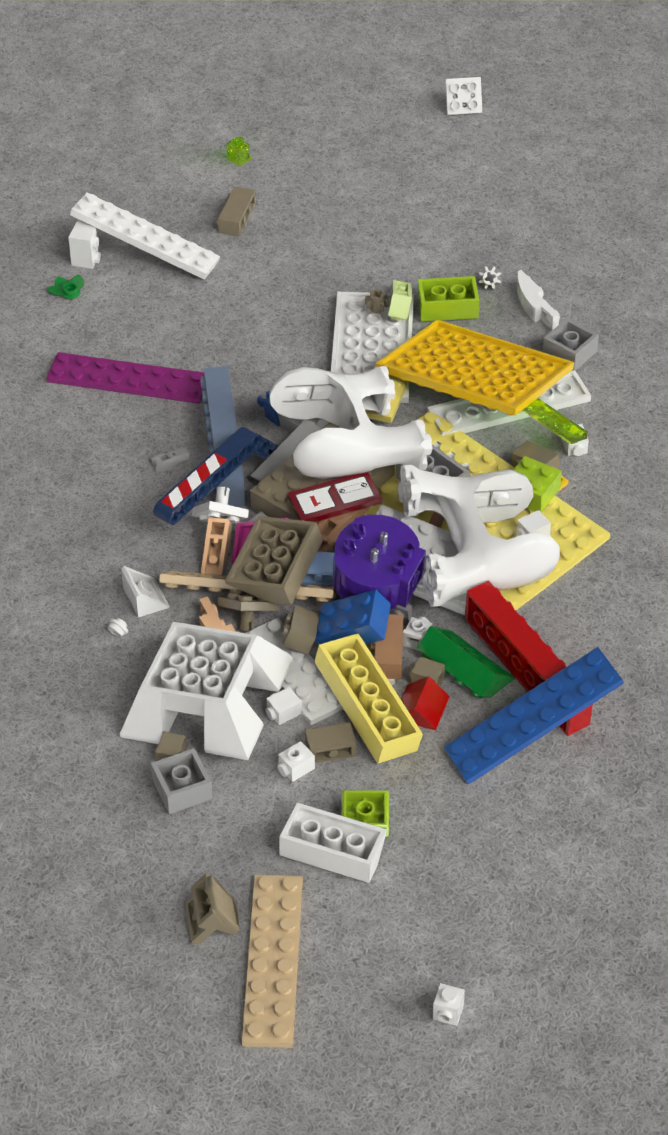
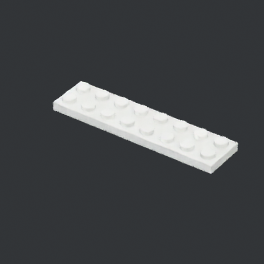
(145, 235)
(473, 417)

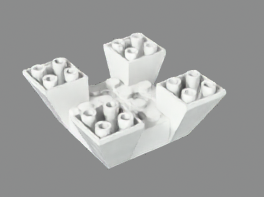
(205, 676)

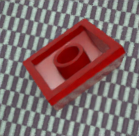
(425, 702)

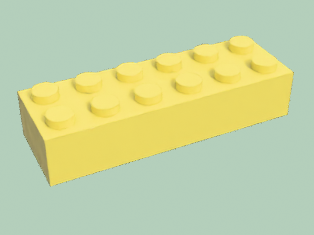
(368, 698)

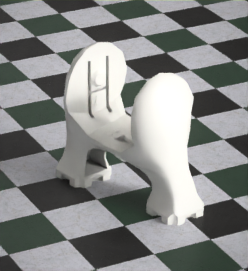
(358, 442)
(481, 557)

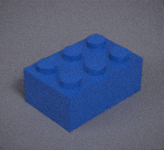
(357, 614)

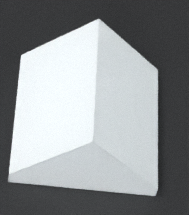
(143, 592)

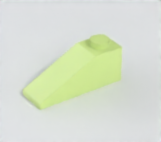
(400, 300)

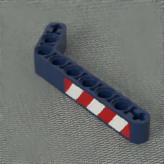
(211, 473)

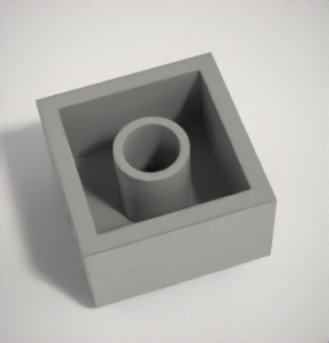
(571, 342)
(181, 781)

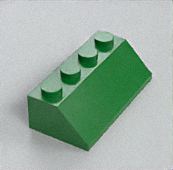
(464, 662)

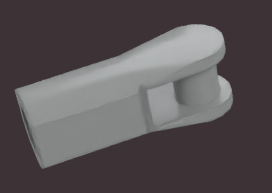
(170, 459)

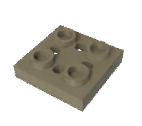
(247, 606)

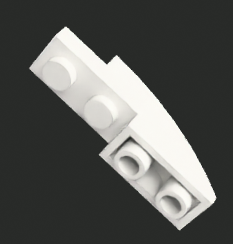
(532, 301)

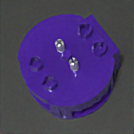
(379, 556)

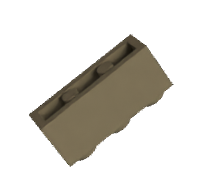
(236, 211)

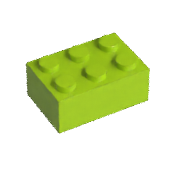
(448, 298)

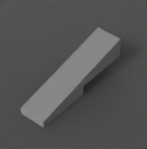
(285, 450)

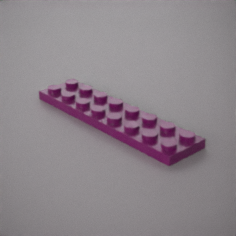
(126, 377)

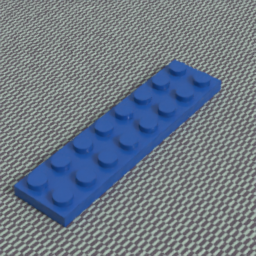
(533, 715)

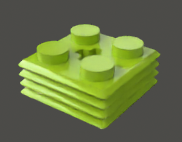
(367, 807)

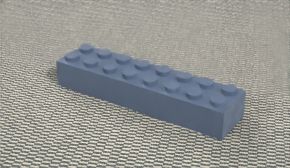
(222, 424)

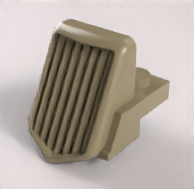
(210, 910)

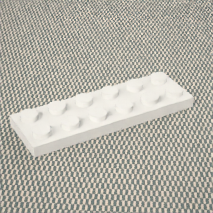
(302, 676)

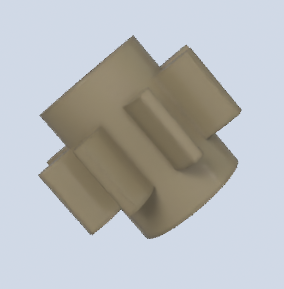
(376, 301)

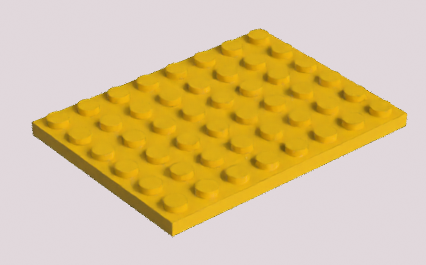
(475, 367)

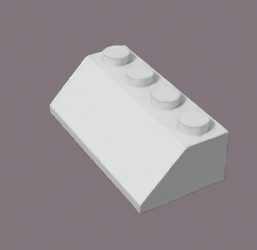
(332, 842)

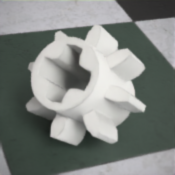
(484, 275)

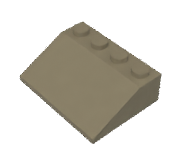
(275, 559)

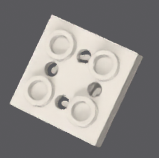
(454, 105)
(220, 508)

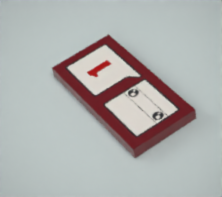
(335, 497)

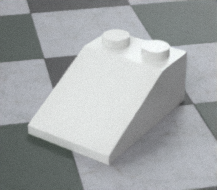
(84, 245)

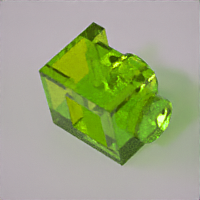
(238, 151)

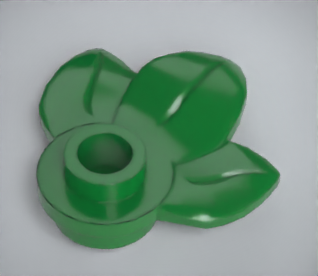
(67, 288)

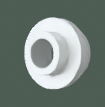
(118, 627)

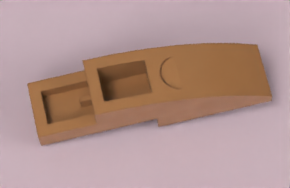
(331, 528)

